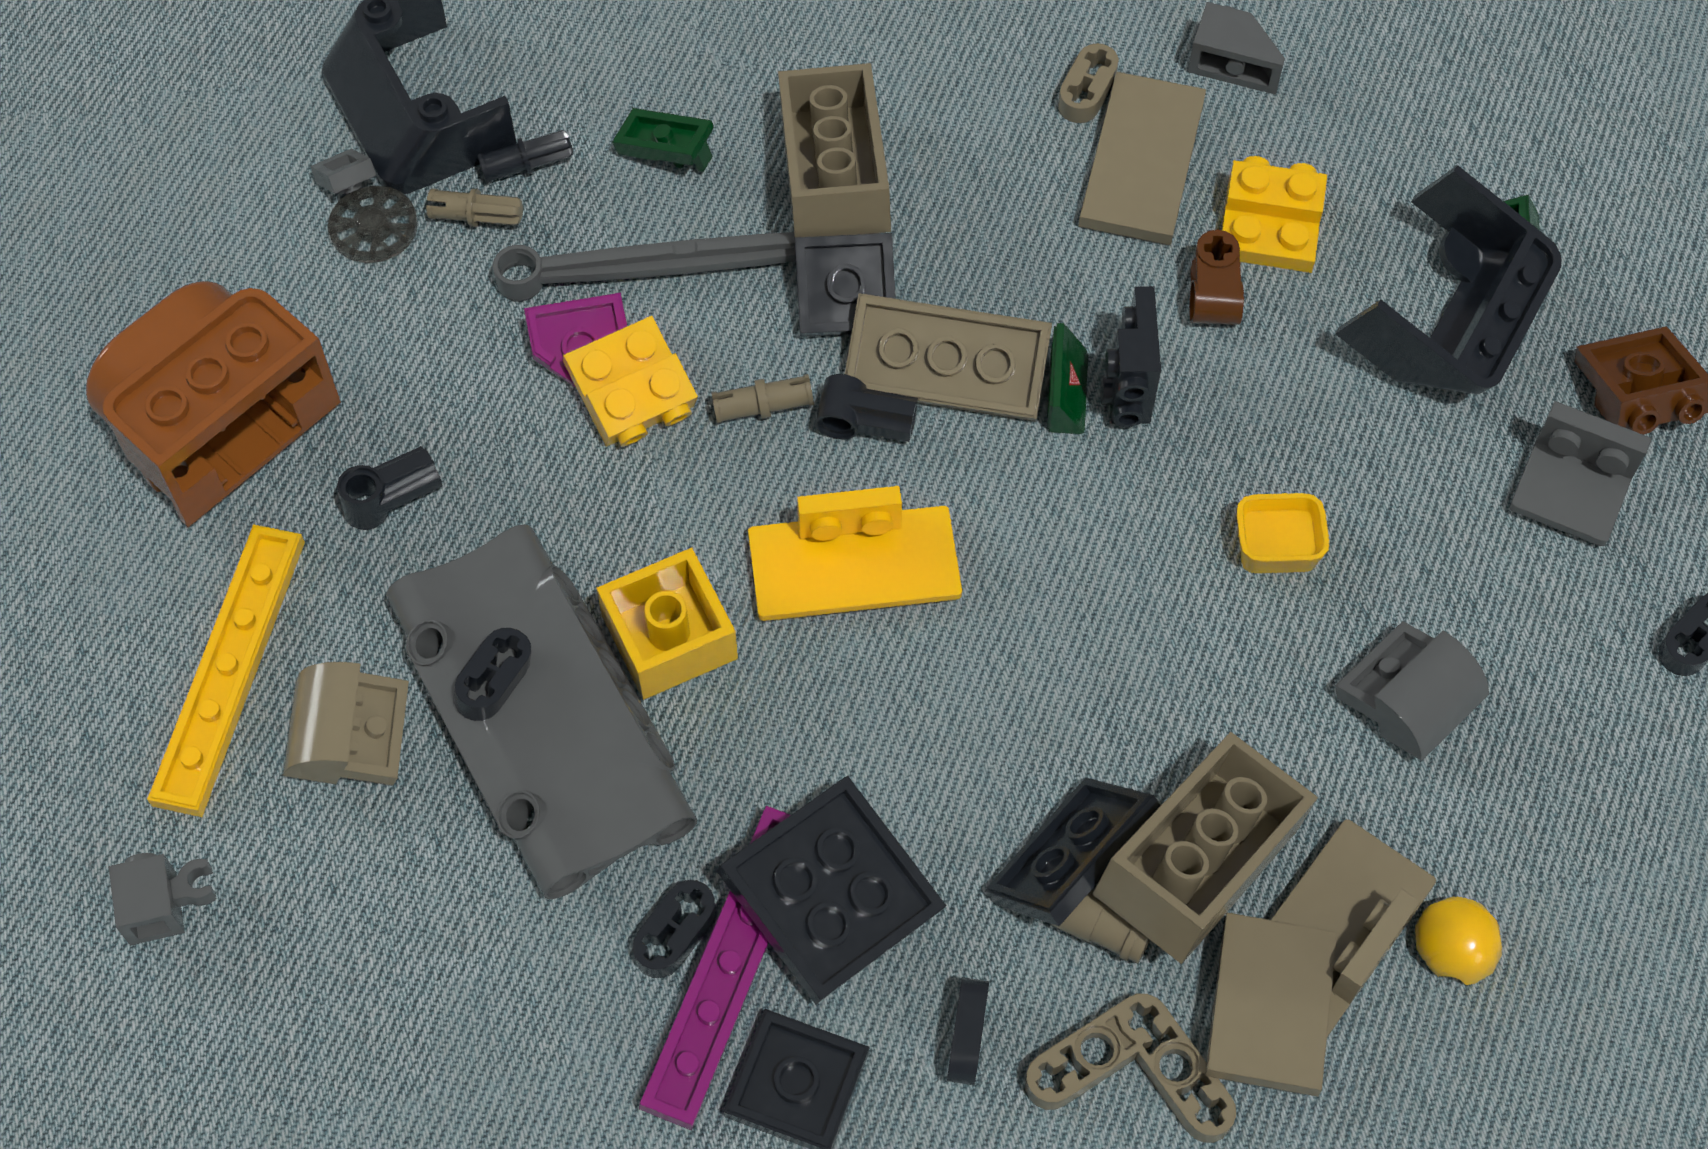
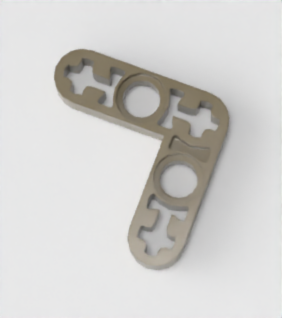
(1129, 1046)

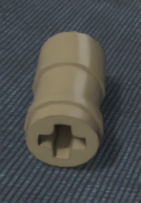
(1103, 926)

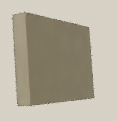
(1272, 1004)

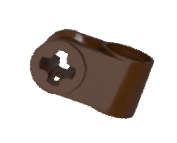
(1216, 280)

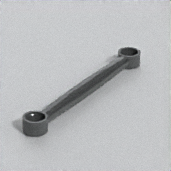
(640, 261)

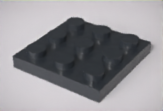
(831, 889)

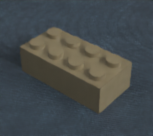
(834, 151)
(1204, 847)

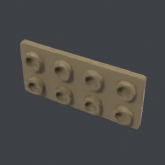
(1365, 897)

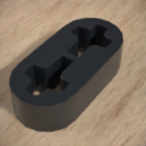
(1688, 627)
(501, 680)
(665, 920)
(968, 1031)

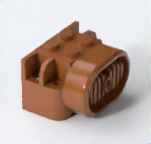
(210, 390)

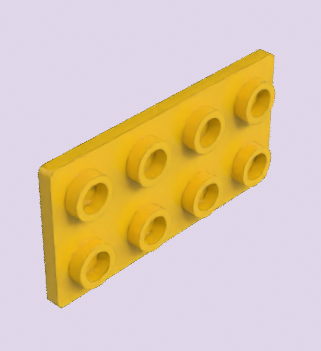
(853, 556)

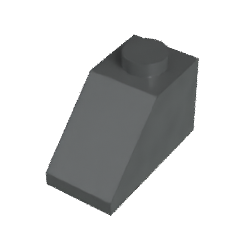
(1235, 50)

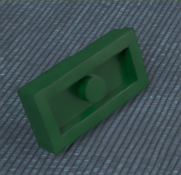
(665, 138)

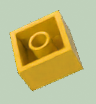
(667, 623)

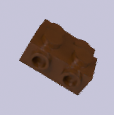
(1645, 380)

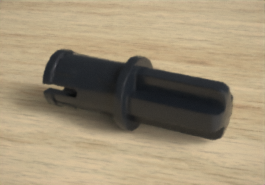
(525, 155)

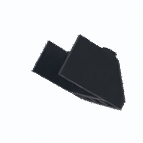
(406, 138)
(1503, 278)

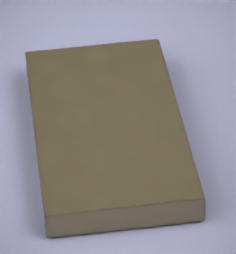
(1142, 158)
(950, 356)

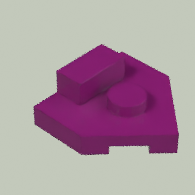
(570, 325)

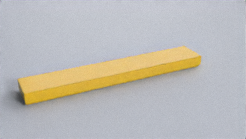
(226, 671)

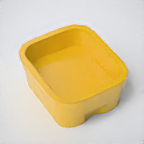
(1281, 532)

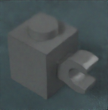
(150, 895)

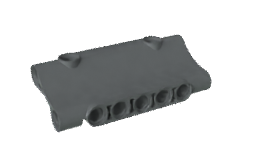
(570, 731)

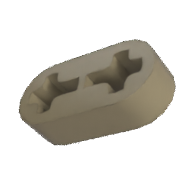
(1080, 80)

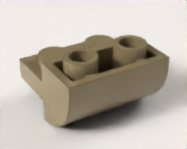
(345, 725)

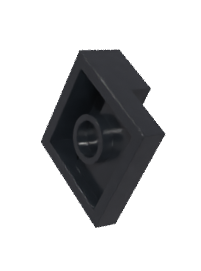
(1133, 363)

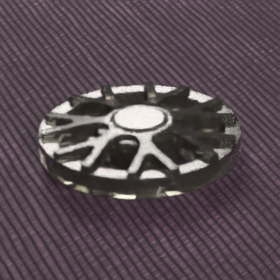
(372, 224)

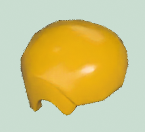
(1459, 939)

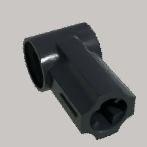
(851, 409)
(387, 485)

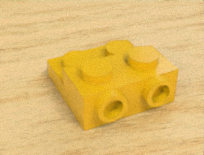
(1275, 212)
(631, 382)

